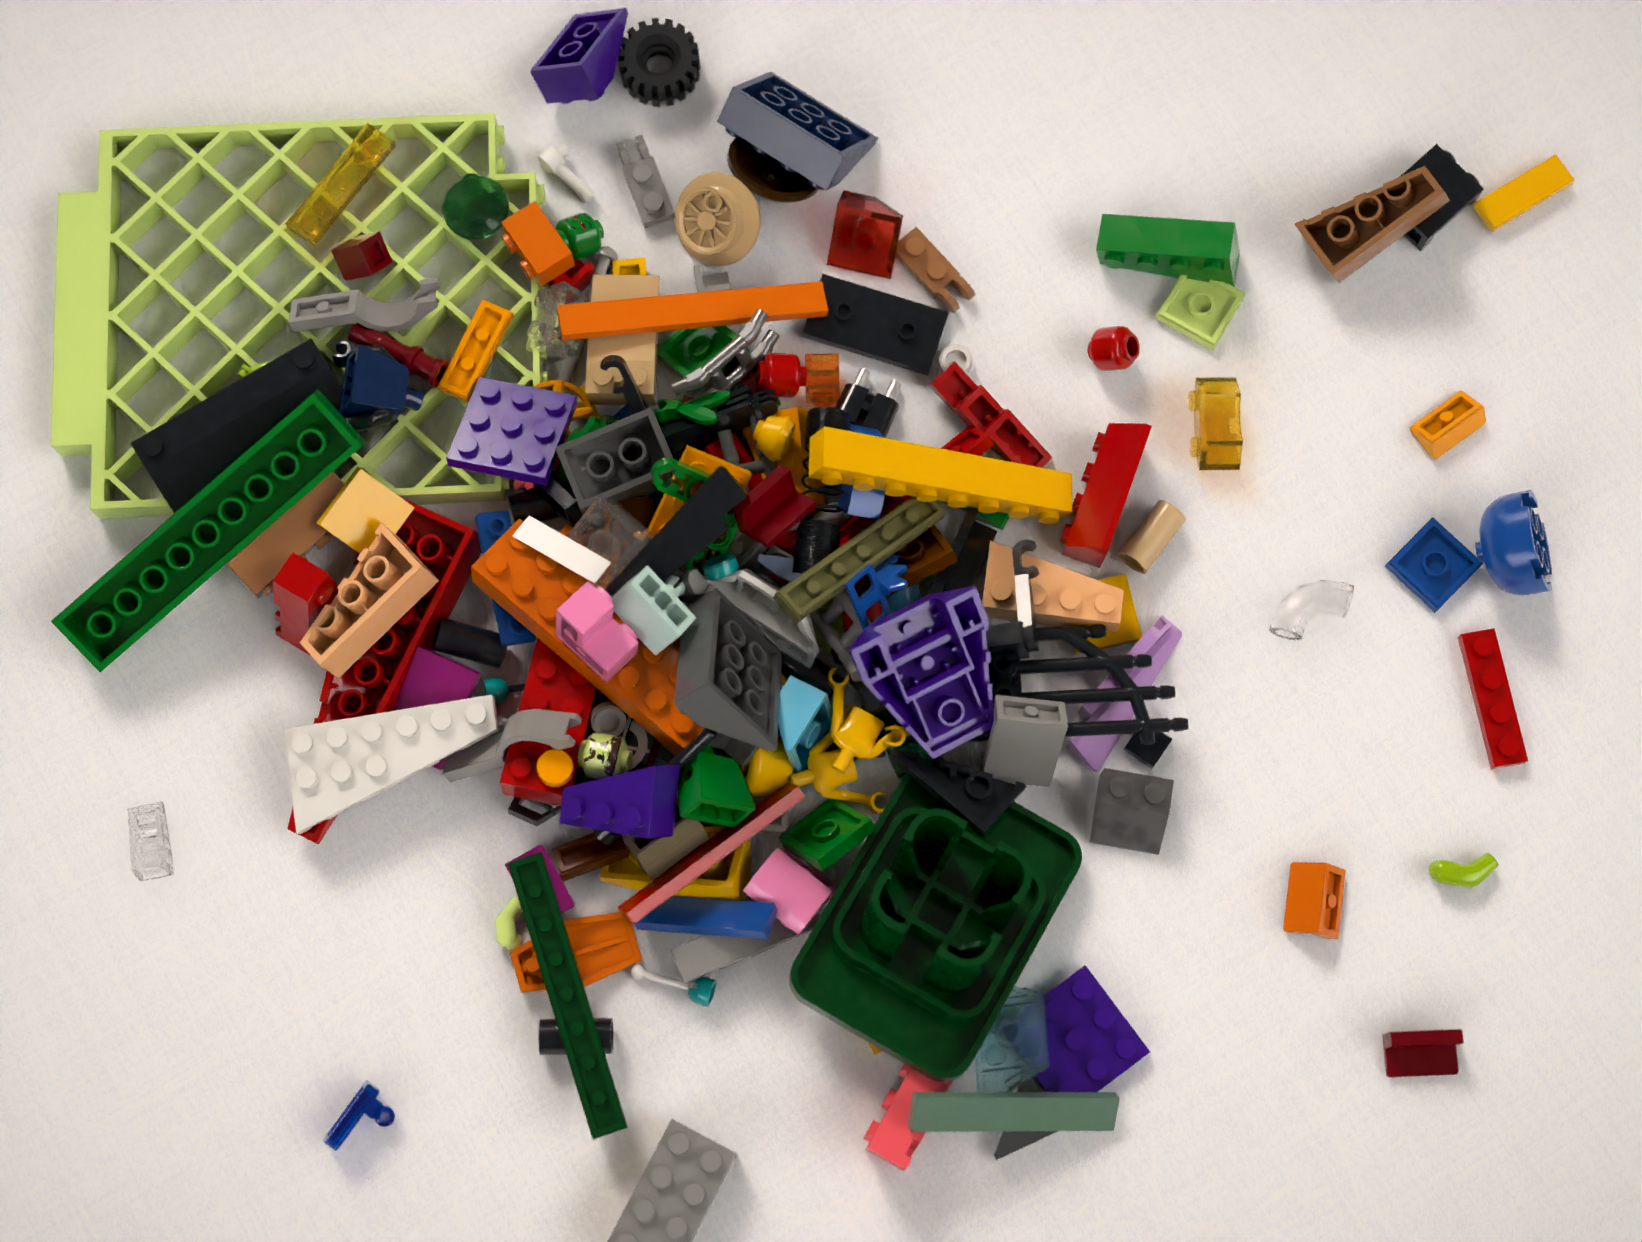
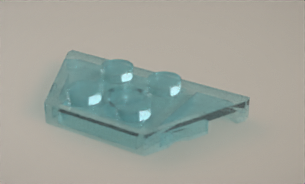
(1015, 1044)

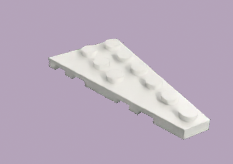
(362, 756)

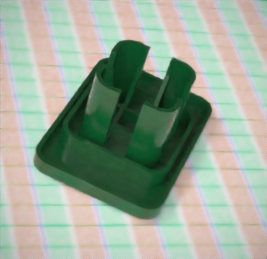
(934, 928)

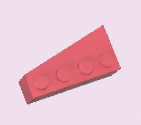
(892, 1137)

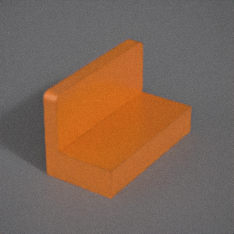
(1314, 899)

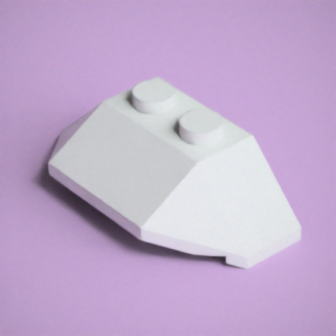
(754, 598)

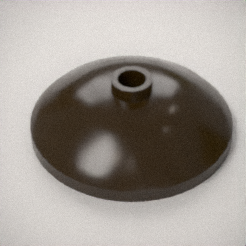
(765, 175)

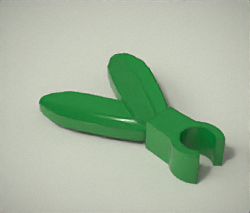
(695, 410)

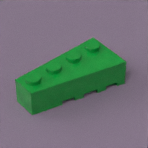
(1170, 247)

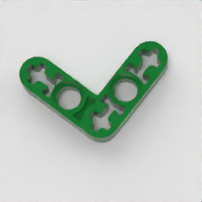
(672, 488)

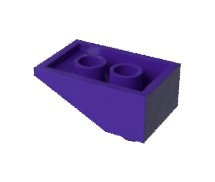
(581, 57)

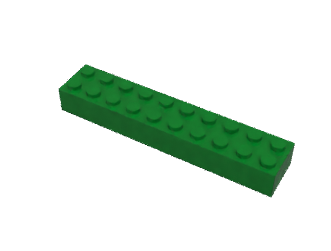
(208, 530)

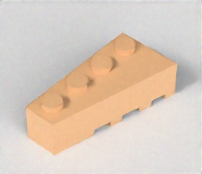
(1058, 593)
(368, 602)

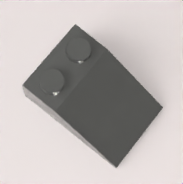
(615, 459)

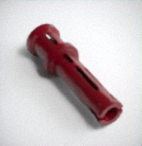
(412, 357)

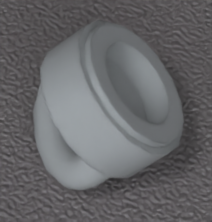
(608, 719)

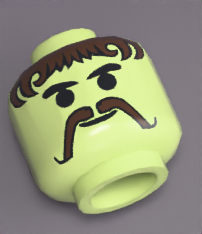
(604, 756)

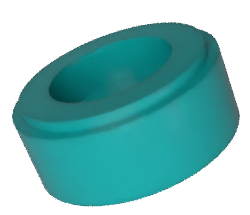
(720, 566)

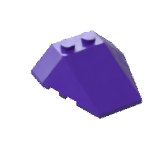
(931, 668)

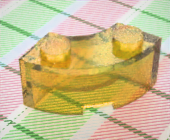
(1216, 423)

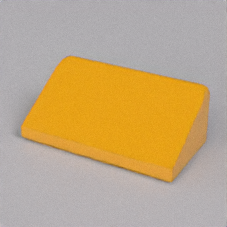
(1449, 424)

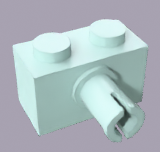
(653, 609)

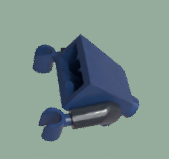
(373, 386)

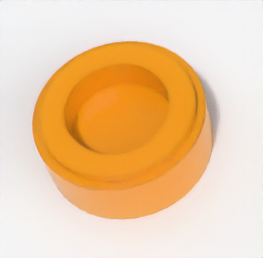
(555, 768)

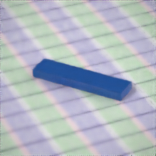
(711, 917)

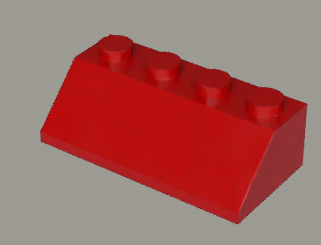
(1105, 492)

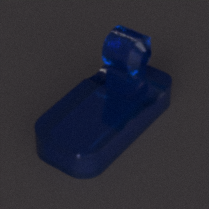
(362, 1103)

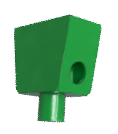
(714, 790)

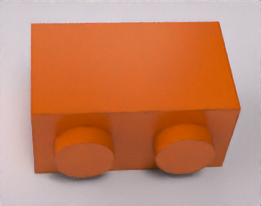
(537, 243)

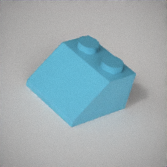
(803, 719)

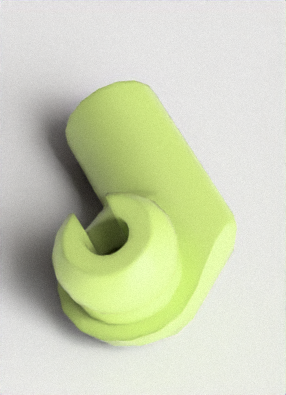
(506, 926)

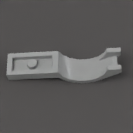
(355, 307)
(526, 725)

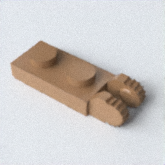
(932, 269)

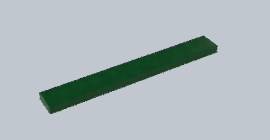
(567, 996)

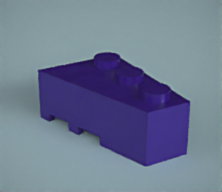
(628, 803)

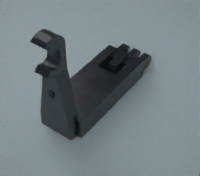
(734, 414)
(1018, 638)

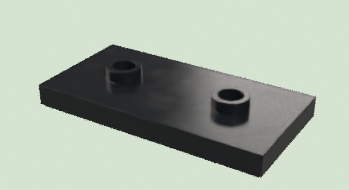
(878, 325)

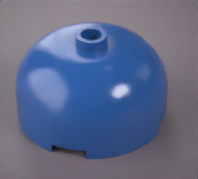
(1515, 545)

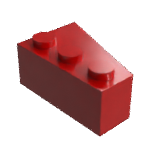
(301, 594)

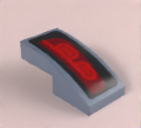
(777, 568)

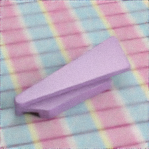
(1159, 643)

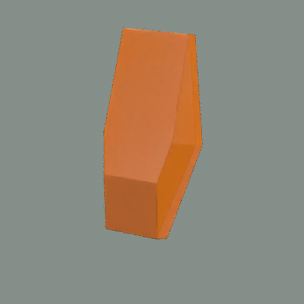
(600, 946)

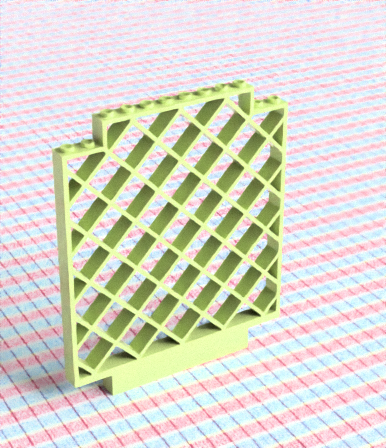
(88, 285)

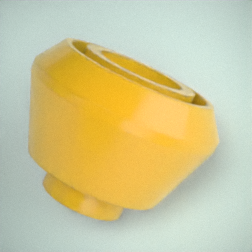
(774, 436)

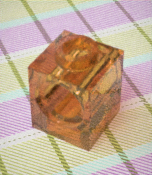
(822, 379)

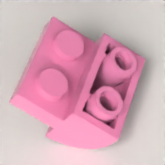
(793, 886)

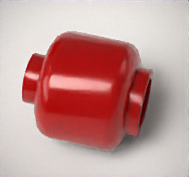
(1113, 348)
(781, 374)

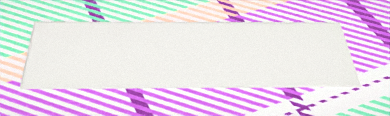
(562, 549)

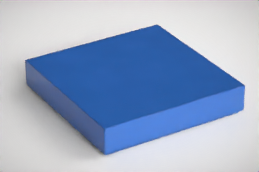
(1433, 564)

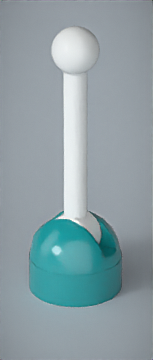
(699, 990)

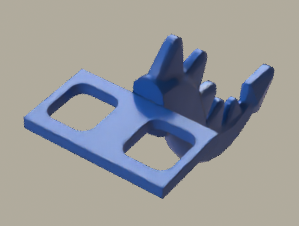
(883, 581)

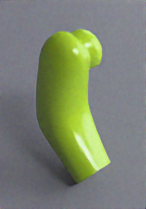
(1463, 875)

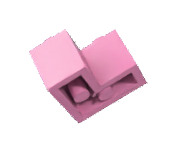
(591, 632)

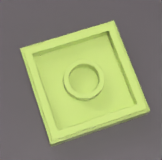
(1200, 309)

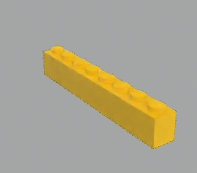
(939, 475)

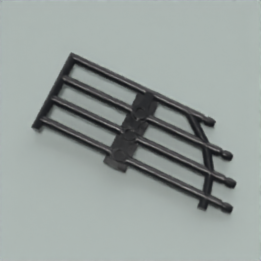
(1007, 682)

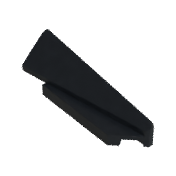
(689, 529)

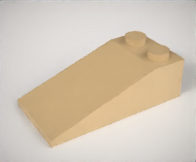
(637, 350)

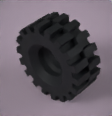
(655, 41)

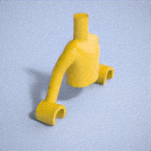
(857, 733)
(826, 778)

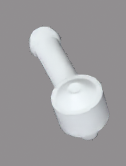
(554, 162)

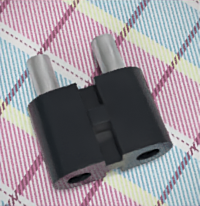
(868, 409)

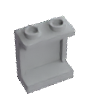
(1024, 740)

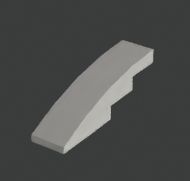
(718, 952)

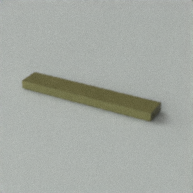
(870, 546)

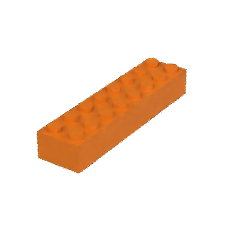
(534, 588)

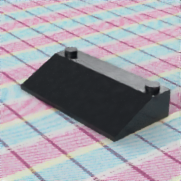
(214, 433)

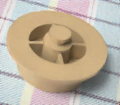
(717, 219)

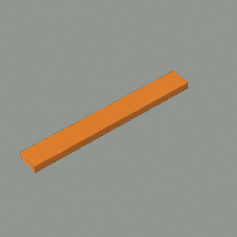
(690, 310)

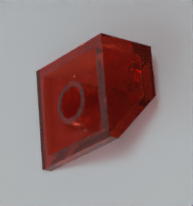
(864, 235)

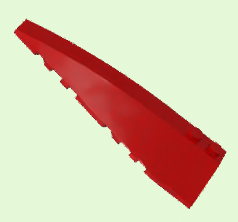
(378, 675)

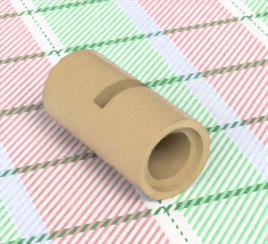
(1152, 536)

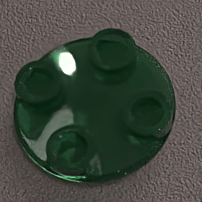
(475, 207)

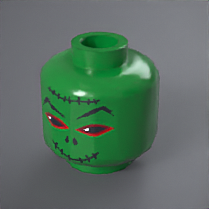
(580, 234)

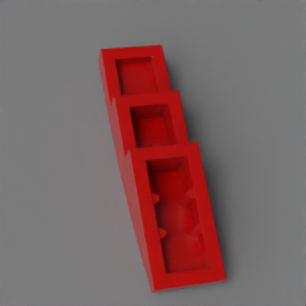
(982, 411)

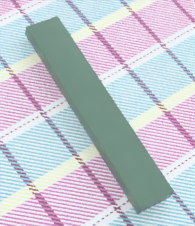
(1012, 1111)

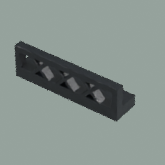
(971, 550)

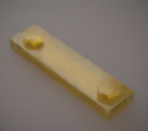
(340, 184)

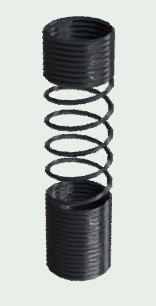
(819, 537)

